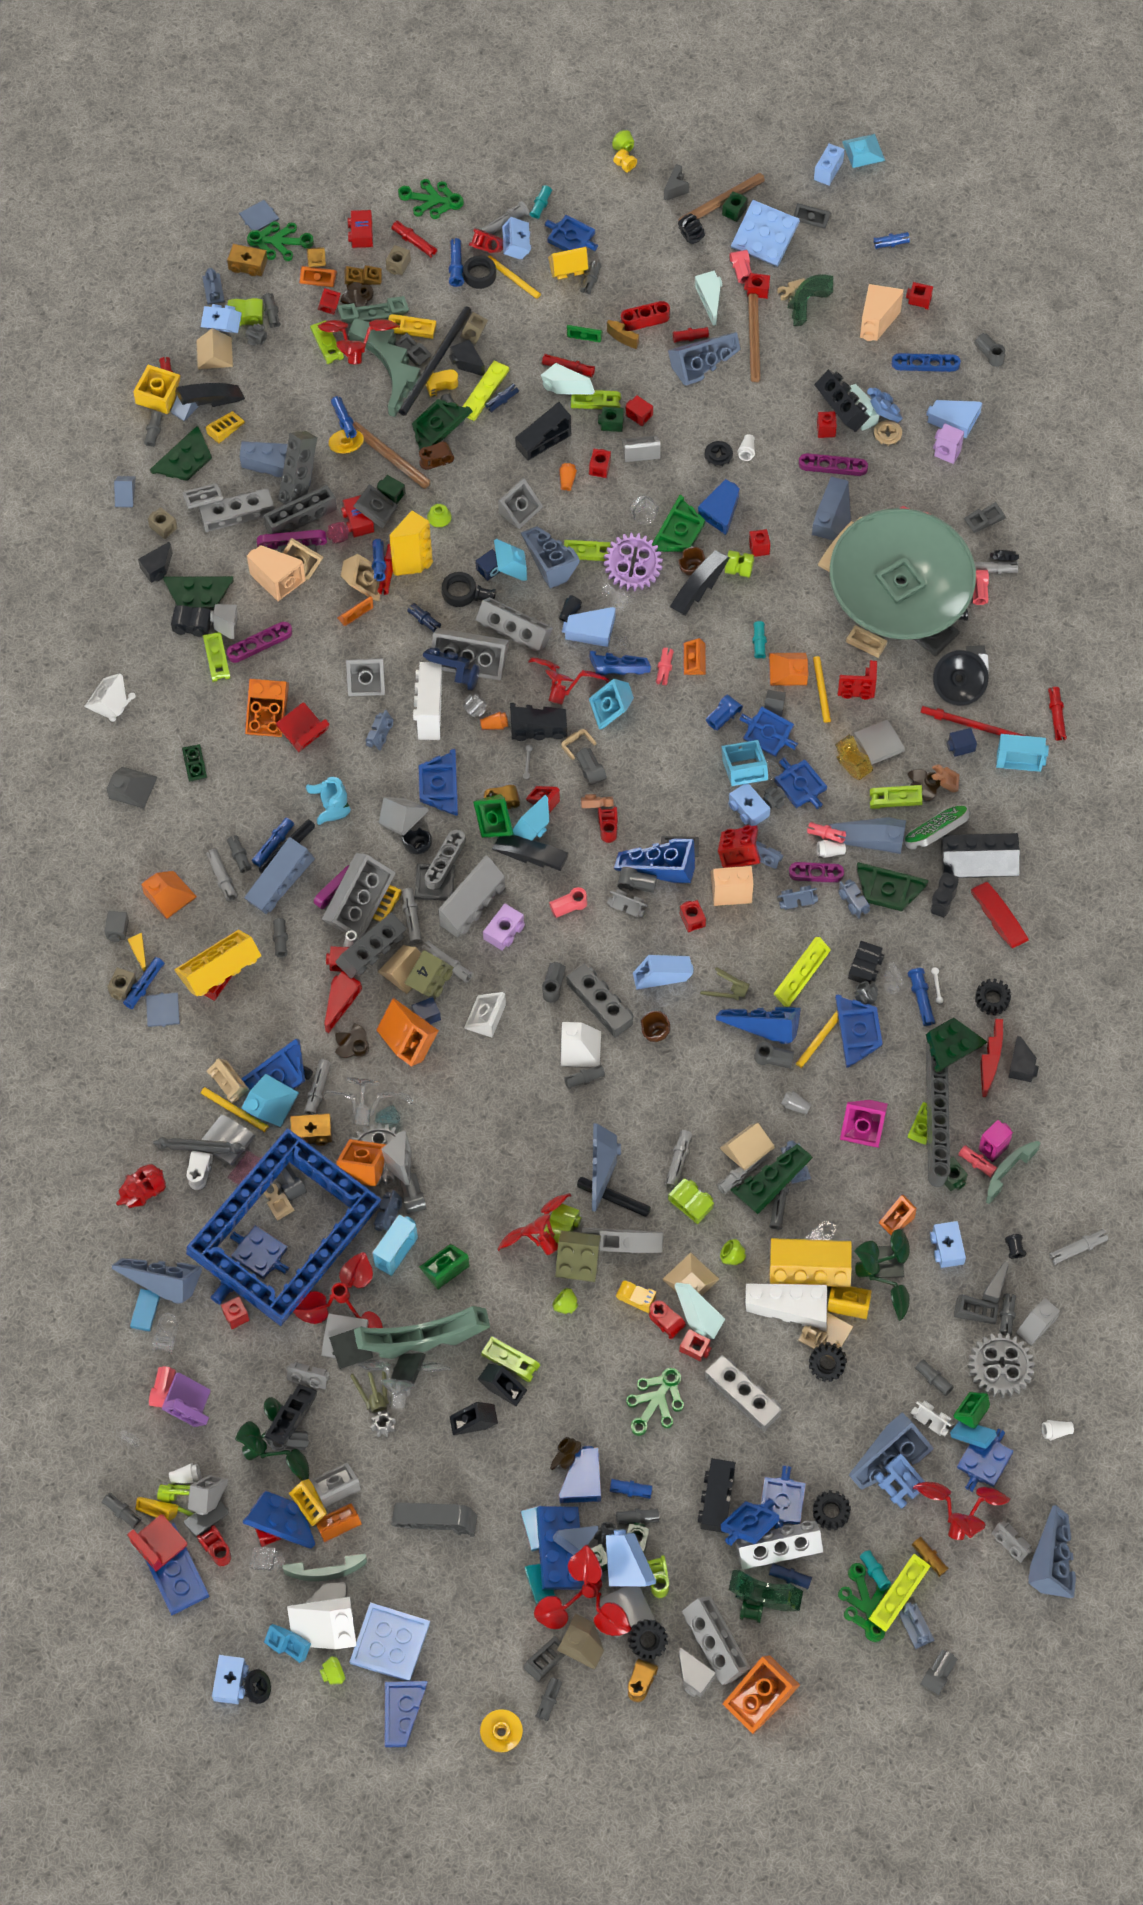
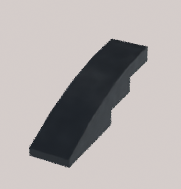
(207, 393)
(702, 578)
(531, 851)
(291, 1414)

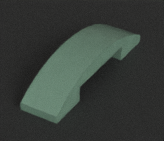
(372, 312)
(1024, 1153)
(298, 1570)

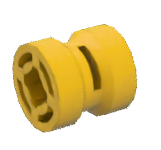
(623, 159)

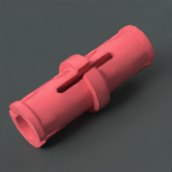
(664, 666)
(826, 832)
(977, 1161)

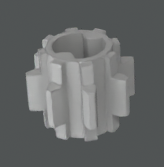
(475, 705)
(389, 1424)

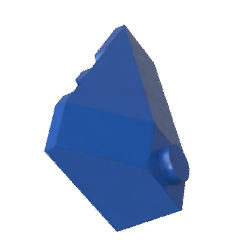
(667, 861)
(774, 1025)

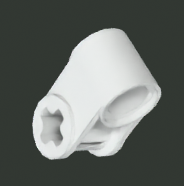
(199, 1169)

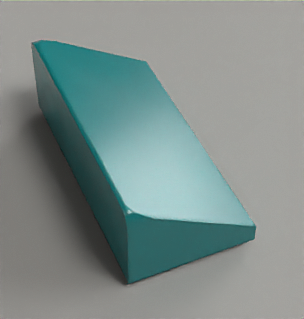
(533, 1575)

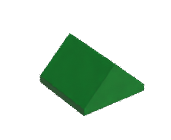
(493, 816)
(445, 1265)

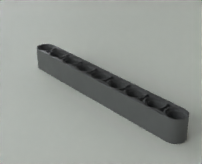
(937, 1115)

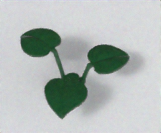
(869, 1267)
(255, 1446)

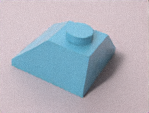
(863, 150)
(510, 560)
(611, 702)
(533, 821)
(270, 1100)

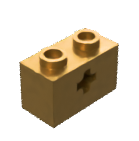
(247, 260)
(320, 1123)

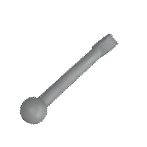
(526, 775)

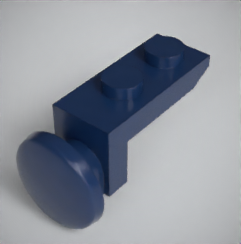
(451, 659)

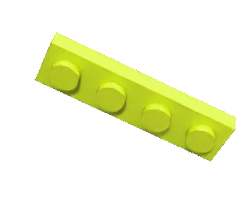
(486, 388)
(802, 971)
(899, 1592)

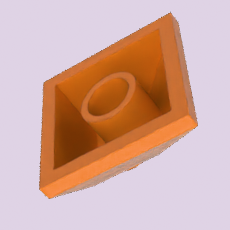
(788, 669)
(167, 892)
(362, 1161)

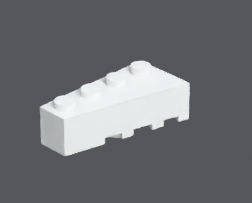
(428, 700)
(789, 1302)

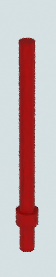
(939, 714)

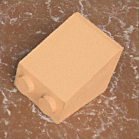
(880, 310)
(275, 571)
(732, 885)

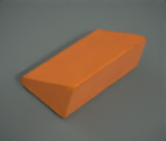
(317, 276)
(356, 611)
(694, 657)
(338, 1522)

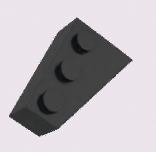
(544, 432)
(537, 723)
(717, 1495)

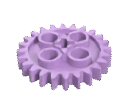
(648, 565)

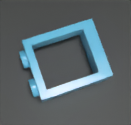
(1022, 752)
(746, 772)
(395, 1244)

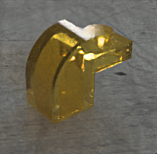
(853, 760)

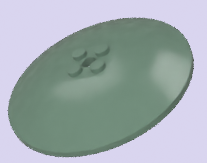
(909, 547)

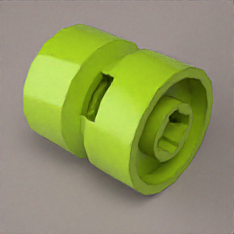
(739, 564)

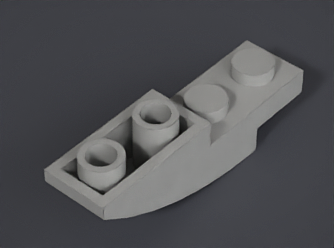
(628, 1240)

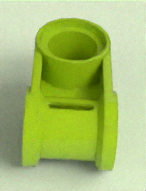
(660, 1573)

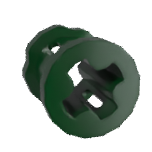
(751, 1611)

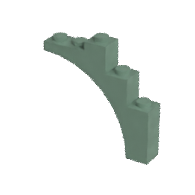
(393, 358)
(422, 1337)

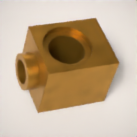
(316, 257)

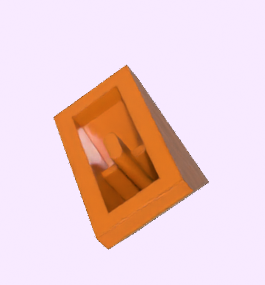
(898, 1215)

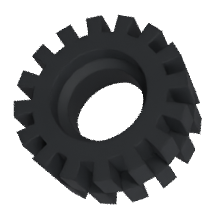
(990, 1007)
(821, 1372)
(831, 1498)
(656, 1648)

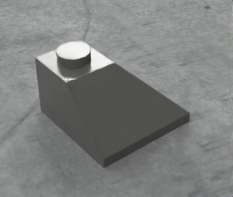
(131, 786)

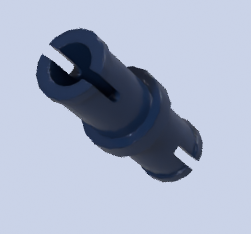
(501, 397)
(424, 617)
(790, 1576)

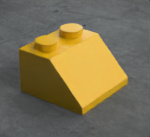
(568, 262)
(157, 389)

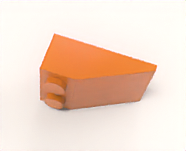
(761, 1693)

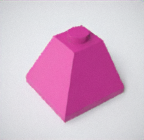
(864, 1122)

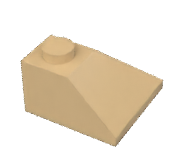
(360, 575)
(691, 1272)

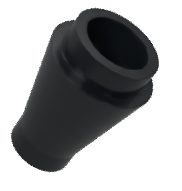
(570, 607)

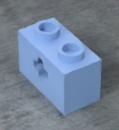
(829, 164)
(516, 238)
(221, 319)
(748, 796)
(945, 1255)
(228, 1667)

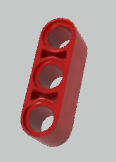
(645, 315)

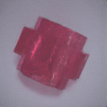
(338, 532)

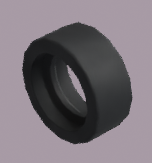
(479, 283)
(459, 601)

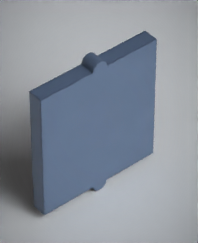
(259, 216)
(162, 1009)

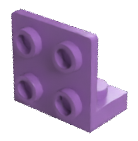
(187, 1400)

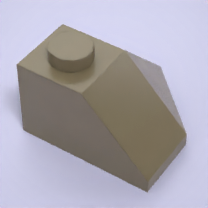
(582, 1642)

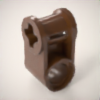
(436, 454)

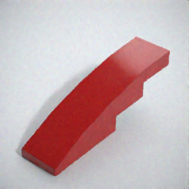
(1000, 915)
(990, 1061)

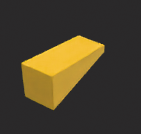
(137, 946)
(156, 1508)

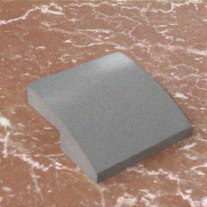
(202, 495)
(879, 741)
(228, 1131)
(338, 1324)
(633, 1603)

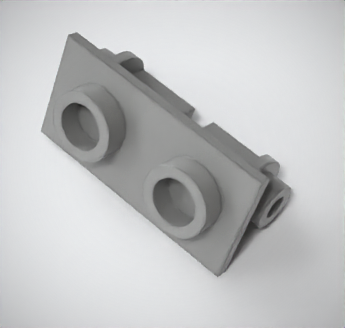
(635, 905)
(299, 1374)
(1018, 1548)

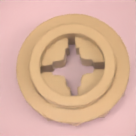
(893, 427)

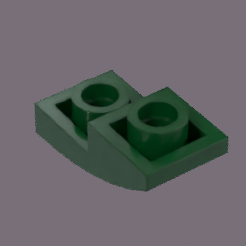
(194, 762)

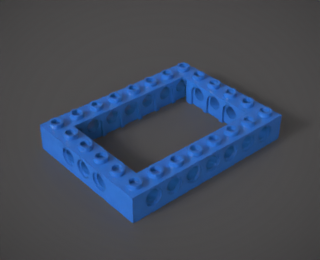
(332, 1178)

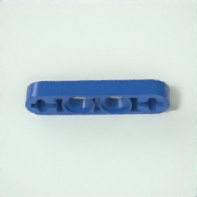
(926, 359)

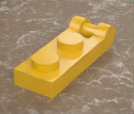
(414, 326)

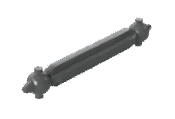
(199, 1145)

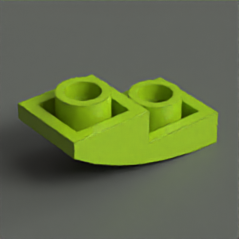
(919, 1128)

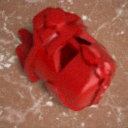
(141, 1186)

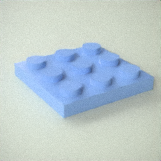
(765, 233)
(390, 1642)

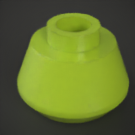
(623, 140)
(439, 515)
(732, 1252)
(565, 1301)
(332, 1671)

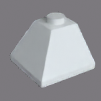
(108, 697)
(580, 1045)

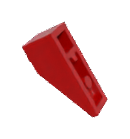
(341, 996)

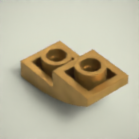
(367, 275)
(618, 332)

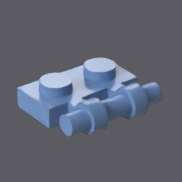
(882, 404)
(906, 1477)

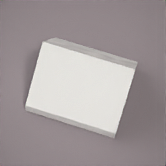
(486, 1013)

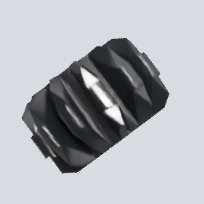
(691, 228)

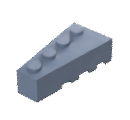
(264, 457)
(279, 875)

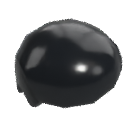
(412, 838)

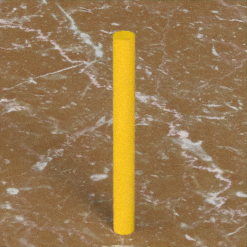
(515, 278)
(821, 689)
(818, 1040)
(234, 1109)

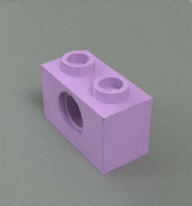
(948, 443)
(508, 918)

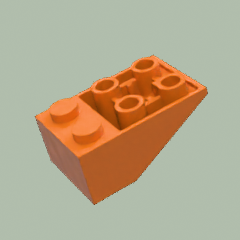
(266, 706)
(406, 1033)

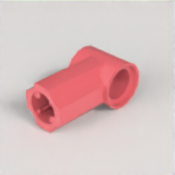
(741, 264)
(980, 593)
(567, 903)
(162, 1385)

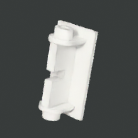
(939, 1421)

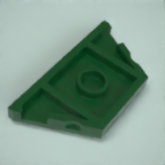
(438, 422)
(185, 457)
(198, 590)
(889, 887)
(952, 1042)

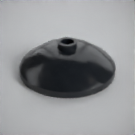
(973, 674)

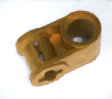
(509, 792)
(641, 1677)

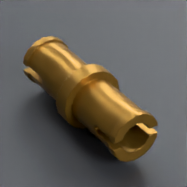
(930, 1556)

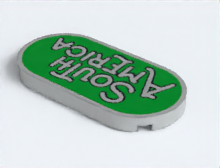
(937, 826)

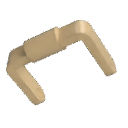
(573, 737)

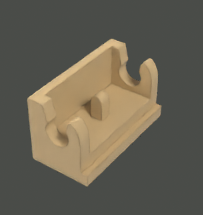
(228, 1079)

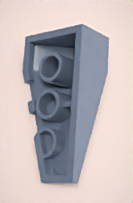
(697, 358)
(551, 556)
(167, 1282)
(1050, 1563)

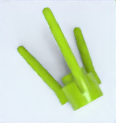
(169, 1493)

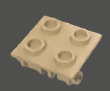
(836, 1333)

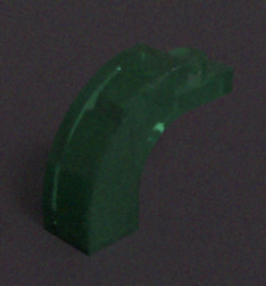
(814, 286)
(773, 1596)

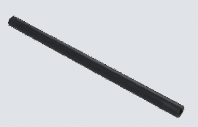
(404, 409)

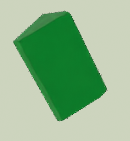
(584, 333)
(972, 1409)

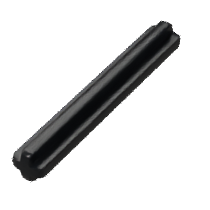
(298, 836)
(617, 1198)

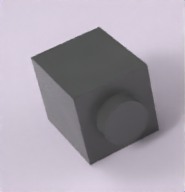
(116, 926)

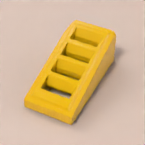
(224, 433)
(397, 893)
(300, 1499)

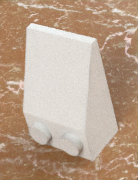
(324, 1623)

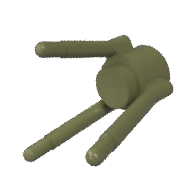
(739, 987)
(377, 1401)

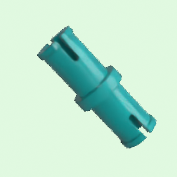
(541, 202)
(759, 639)
(875, 1570)

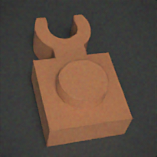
(947, 777)
(592, 801)

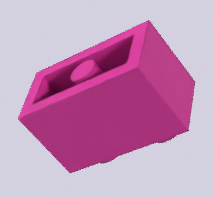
(995, 1140)

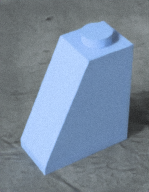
(954, 413)
(591, 626)
(662, 970)
(627, 1561)

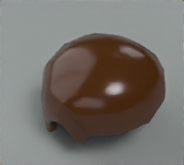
(690, 557)
(655, 1021)

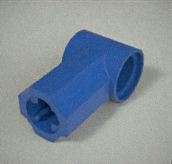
(726, 709)

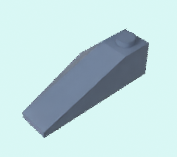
(833, 510)
(876, 834)
(604, 1161)
(897, 1438)

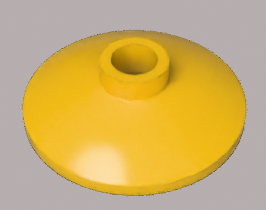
(341, 444)
(501, 1720)

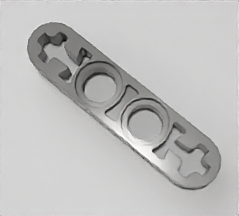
(447, 860)

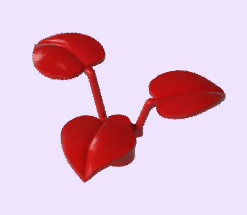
(354, 349)
(557, 690)
(545, 1239)
(356, 1273)
(961, 1523)
(610, 1617)

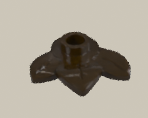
(355, 295)
(922, 778)
(349, 1041)
(566, 1456)

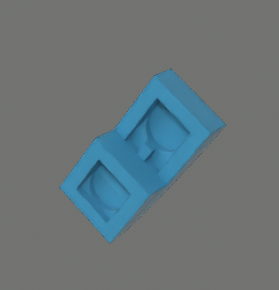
(286, 1641)

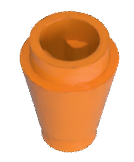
(567, 476)
(495, 721)

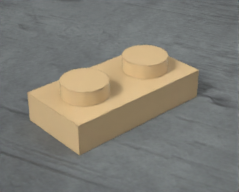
(866, 641)

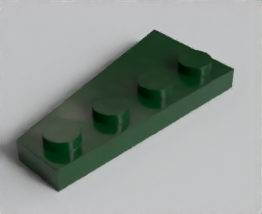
(763, 1187)

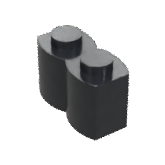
(191, 620)
(944, 894)
(866, 962)

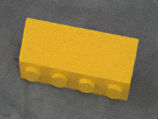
(411, 545)
(218, 962)
(810, 1262)

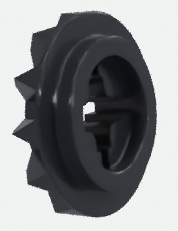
(713, 448)
(1004, 555)
(263, 1685)

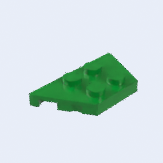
(679, 528)

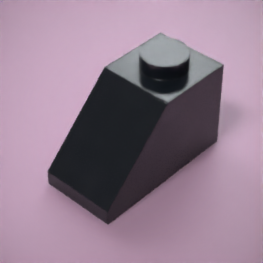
(467, 358)
(156, 562)
(1023, 1062)
(502, 1383)
(473, 1418)

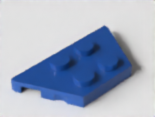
(439, 783)
(858, 1029)
(283, 1066)
(280, 1518)

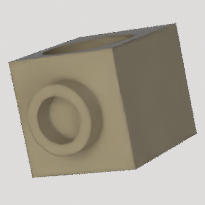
(398, 260)
(474, 328)
(163, 529)
(121, 977)

